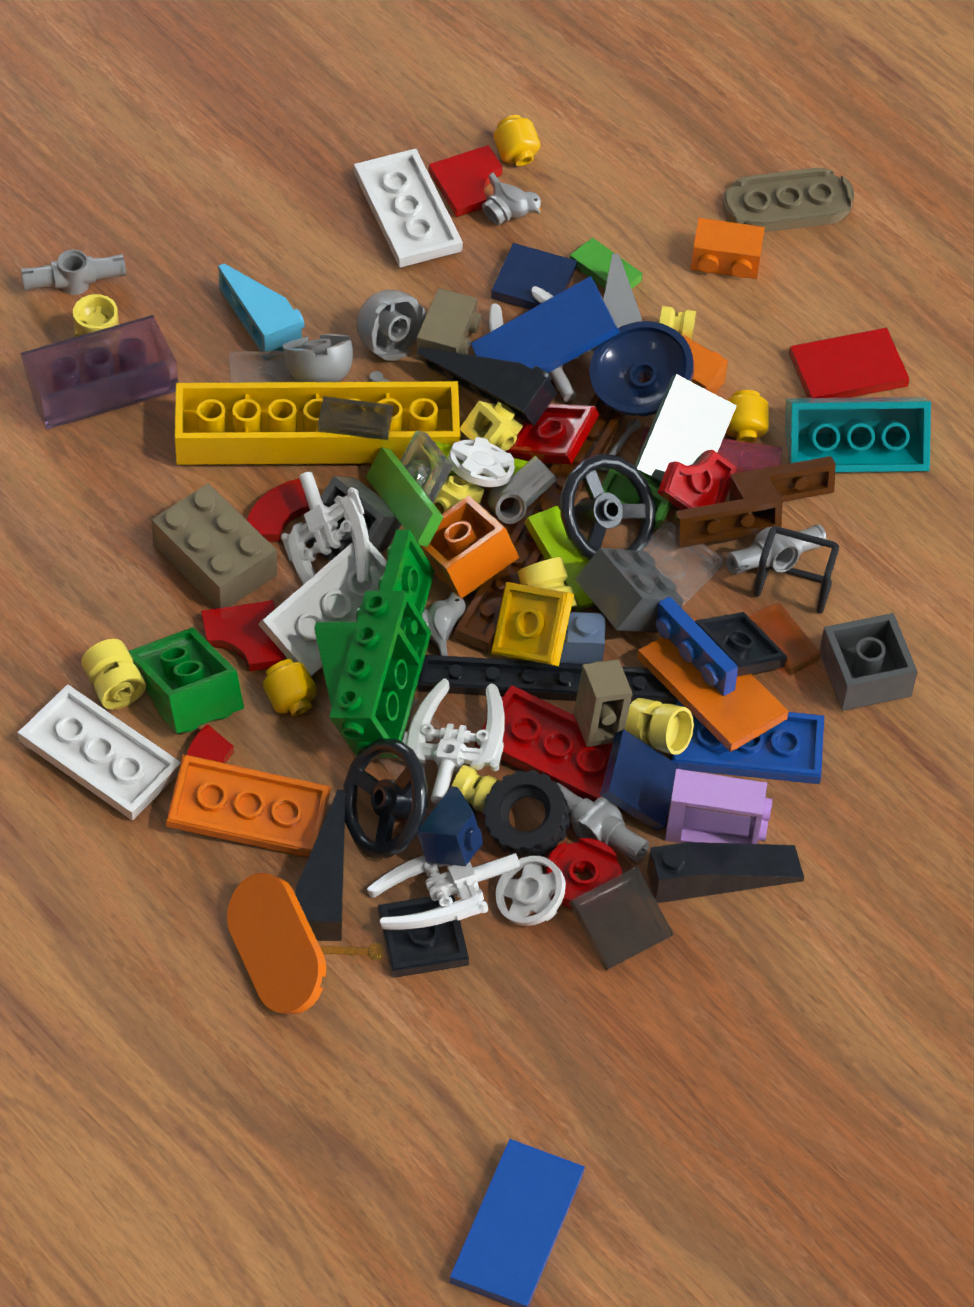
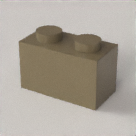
(449, 323)
(602, 702)

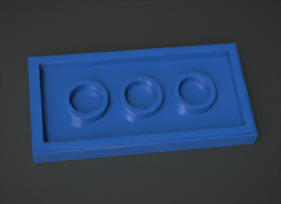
(553, 330)
(783, 753)
(517, 1225)

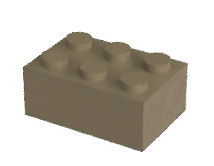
(214, 547)

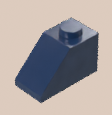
(450, 831)

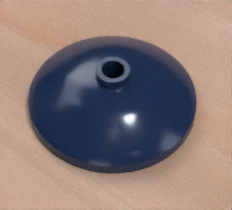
(637, 353)

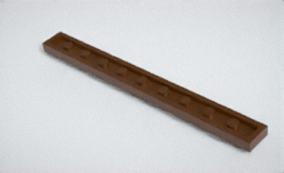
(482, 615)

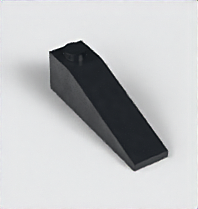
(496, 380)
(719, 868)
(322, 878)

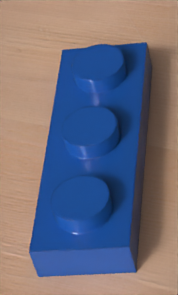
(696, 646)

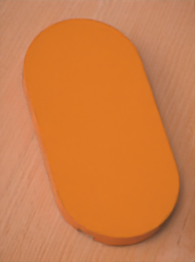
(276, 944)

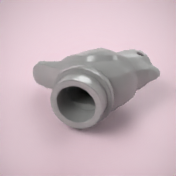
(509, 202)
(442, 618)

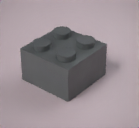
(627, 588)
(868, 661)

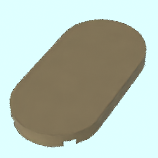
(789, 199)

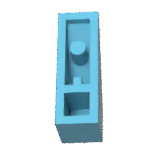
(261, 310)

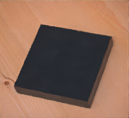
(744, 643)
(422, 948)

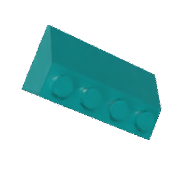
(860, 432)

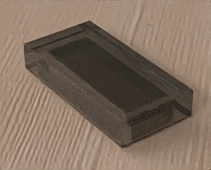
(355, 418)

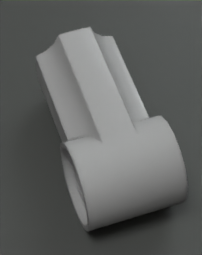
(524, 488)

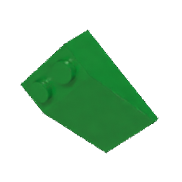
(188, 680)

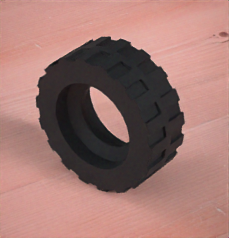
(521, 786)

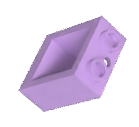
(717, 794)

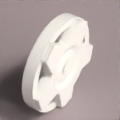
(481, 460)
(531, 891)

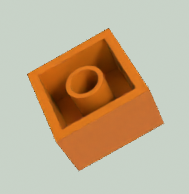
(469, 547)

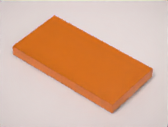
(731, 717)
(248, 806)

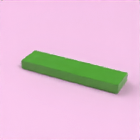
(404, 496)

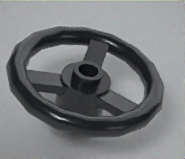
(602, 509)
(389, 798)

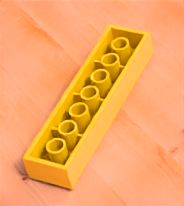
(281, 421)

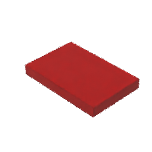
(849, 365)

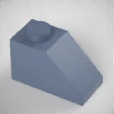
(584, 638)

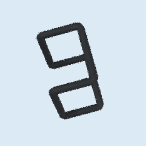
(825, 580)

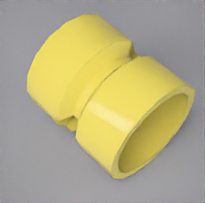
(94, 314)
(548, 575)
(113, 674)
(660, 725)

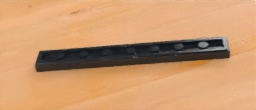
(541, 680)

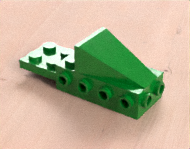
(379, 658)

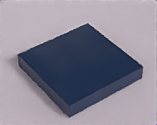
(530, 268)
(639, 780)

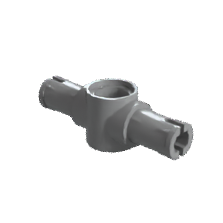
(73, 272)
(782, 555)
(604, 823)

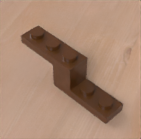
(754, 501)

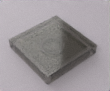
(621, 918)

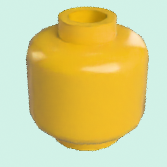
(516, 140)
(750, 416)
(290, 687)

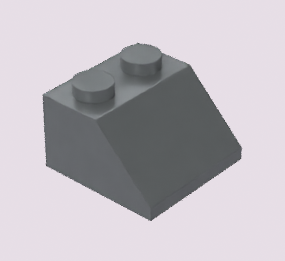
(378, 517)

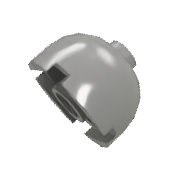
(390, 323)
(319, 359)

